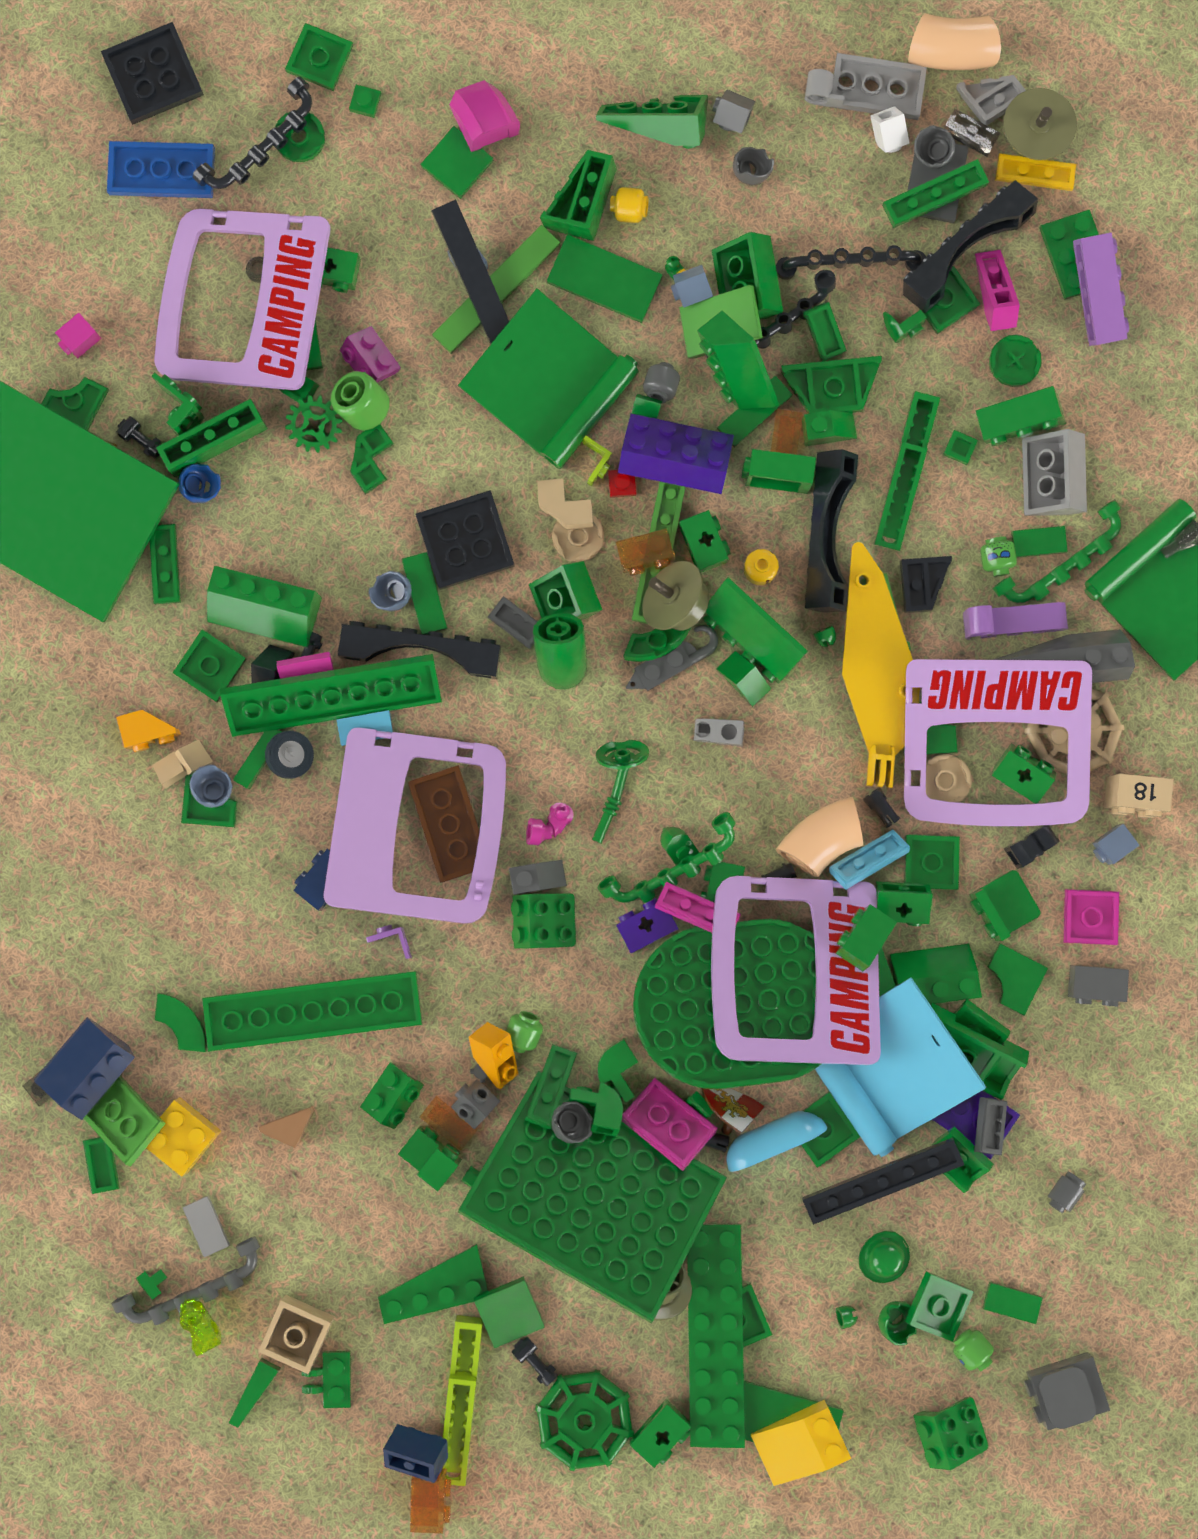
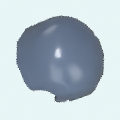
(400, 586)
(210, 786)

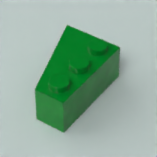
(583, 198)

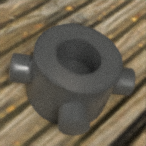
(479, 1073)

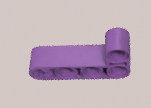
(1014, 620)

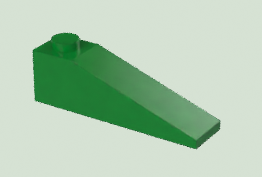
(673, 123)

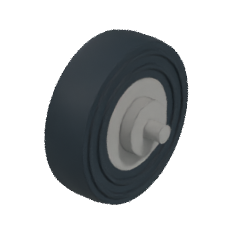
(289, 754)

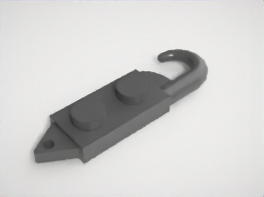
(659, 670)

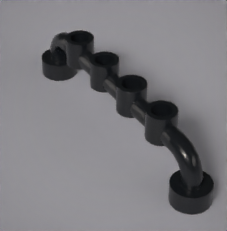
(257, 154)
(787, 266)
(824, 283)

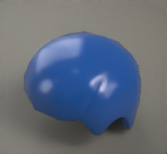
(190, 479)

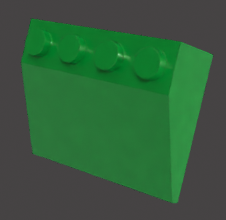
(753, 632)

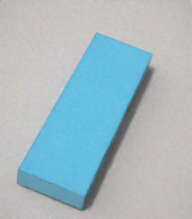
(869, 859)

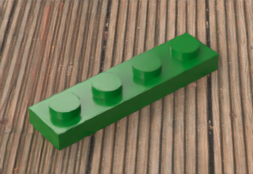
(935, 193)

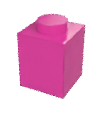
(77, 336)

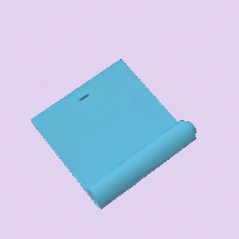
(911, 1078)

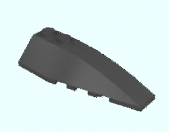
(1105, 651)

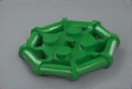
(587, 1436)

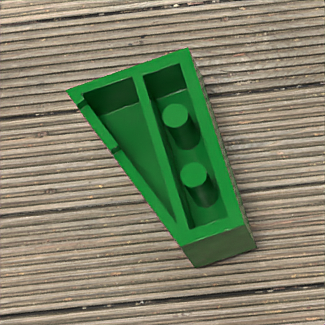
(1020, 416)

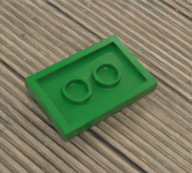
(1059, 244)

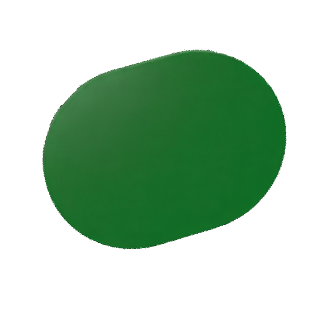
(771, 997)

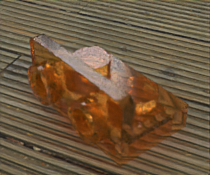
(645, 551)

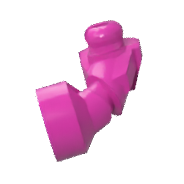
(558, 818)

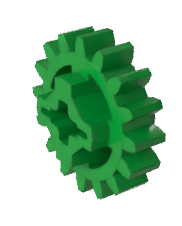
(325, 416)

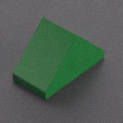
(744, 678)

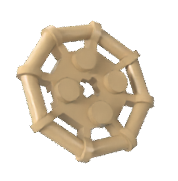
(1059, 736)

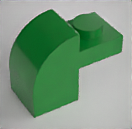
(612, 1063)
(605, 1105)

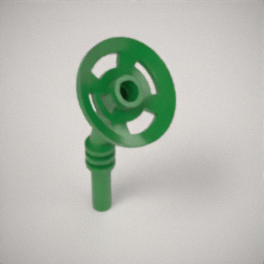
(623, 762)

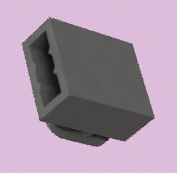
(1067, 1392)

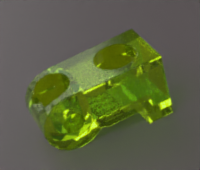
(200, 1324)

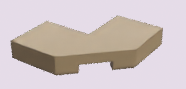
(569, 513)

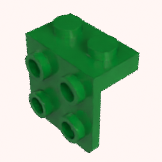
(1004, 905)
(543, 921)
(951, 1434)

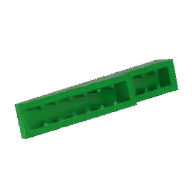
(907, 469)

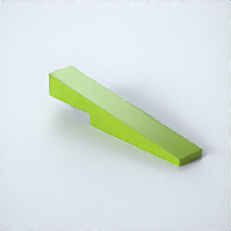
(462, 1394)

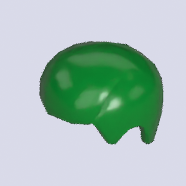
(899, 1332)

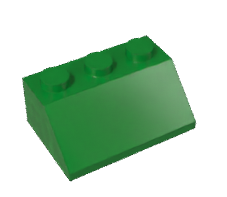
(750, 262)
(939, 972)

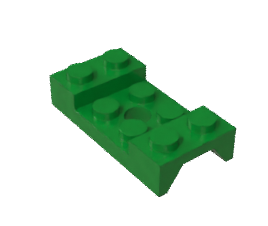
(992, 1061)

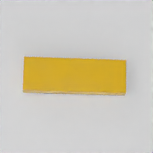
(1035, 172)

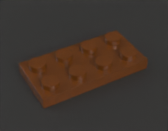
(447, 821)

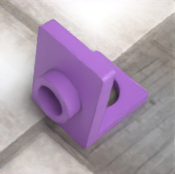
(387, 931)

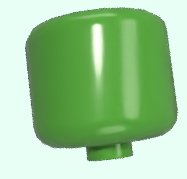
(360, 400)

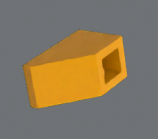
(142, 728)
(494, 1054)

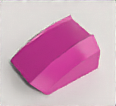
(483, 115)

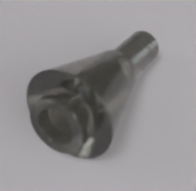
(1186, 539)

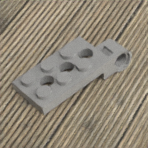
(825, 90)

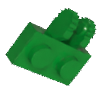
(336, 1379)

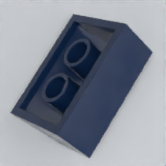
(84, 1068)

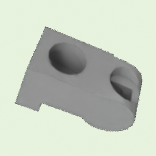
(719, 731)

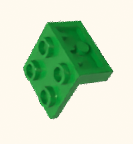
(188, 414)

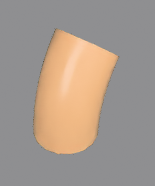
(955, 43)
(822, 837)

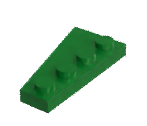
(438, 1288)

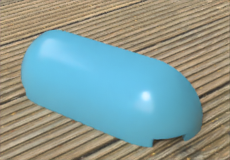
(773, 1139)

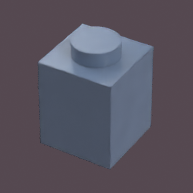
(691, 286)
(1114, 845)

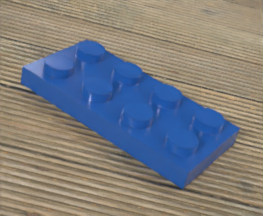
(157, 169)

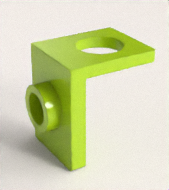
(602, 468)

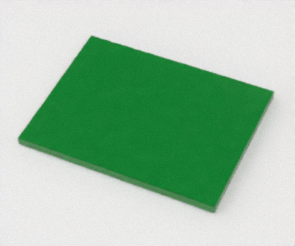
(72, 505)
(594, 1208)

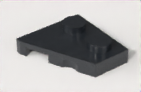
(922, 581)

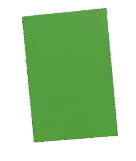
(737, 304)
(124, 1121)

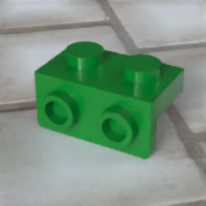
(392, 1096)
(975, 1163)

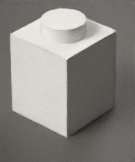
(890, 129)

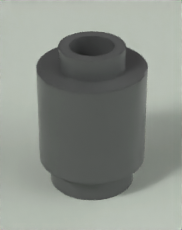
(1066, 1192)

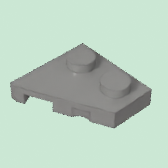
(990, 96)

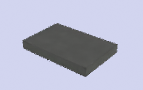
(921, 174)

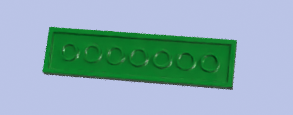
(331, 695)
(312, 1011)
(716, 1338)

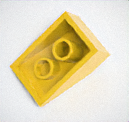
(801, 1444)

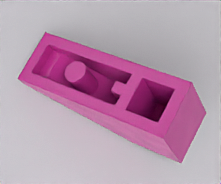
(997, 291)

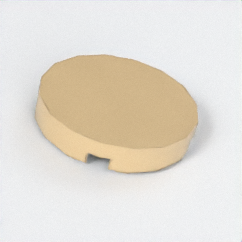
(578, 546)
(941, 773)

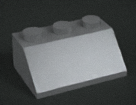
(1054, 473)

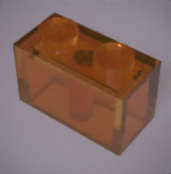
(429, 1504)

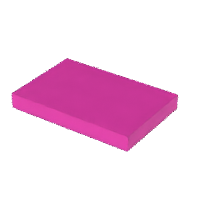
(668, 1124)

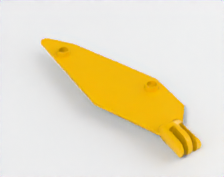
(875, 666)

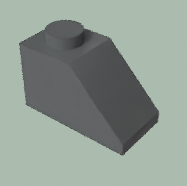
(537, 876)

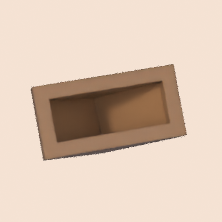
(289, 1128)

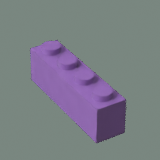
(1101, 289)

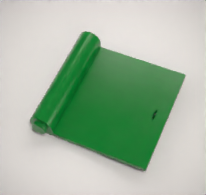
(549, 380)
(1155, 595)

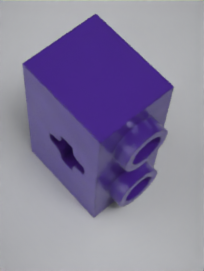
(634, 937)

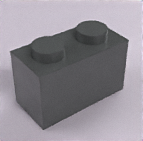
(1098, 984)

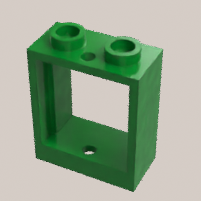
(779, 471)

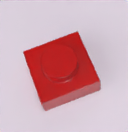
(621, 484)

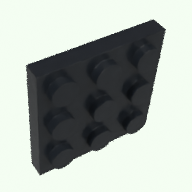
(152, 73)
(465, 540)

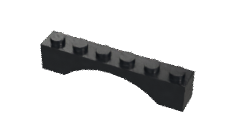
(1005, 212)
(833, 480)
(365, 643)

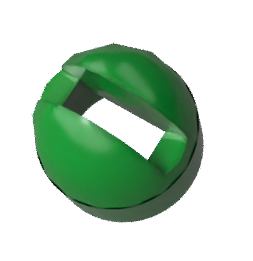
(826, 636)
(845, 1316)

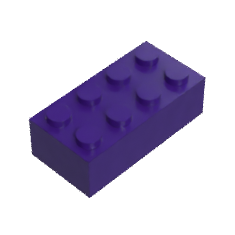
(675, 453)

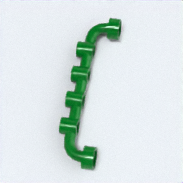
(1079, 559)
(689, 865)

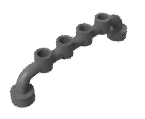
(207, 1290)

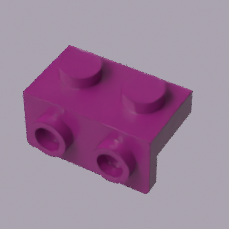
(369, 354)

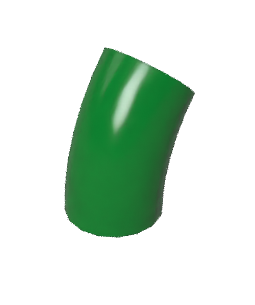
(560, 650)

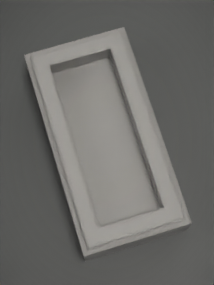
(206, 1226)

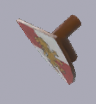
(732, 1108)

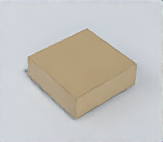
(193, 756)
(169, 770)

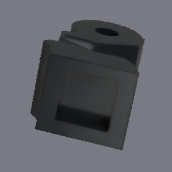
(1033, 846)

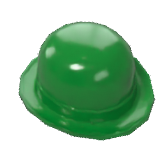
(884, 1257)

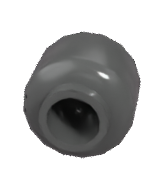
(661, 382)

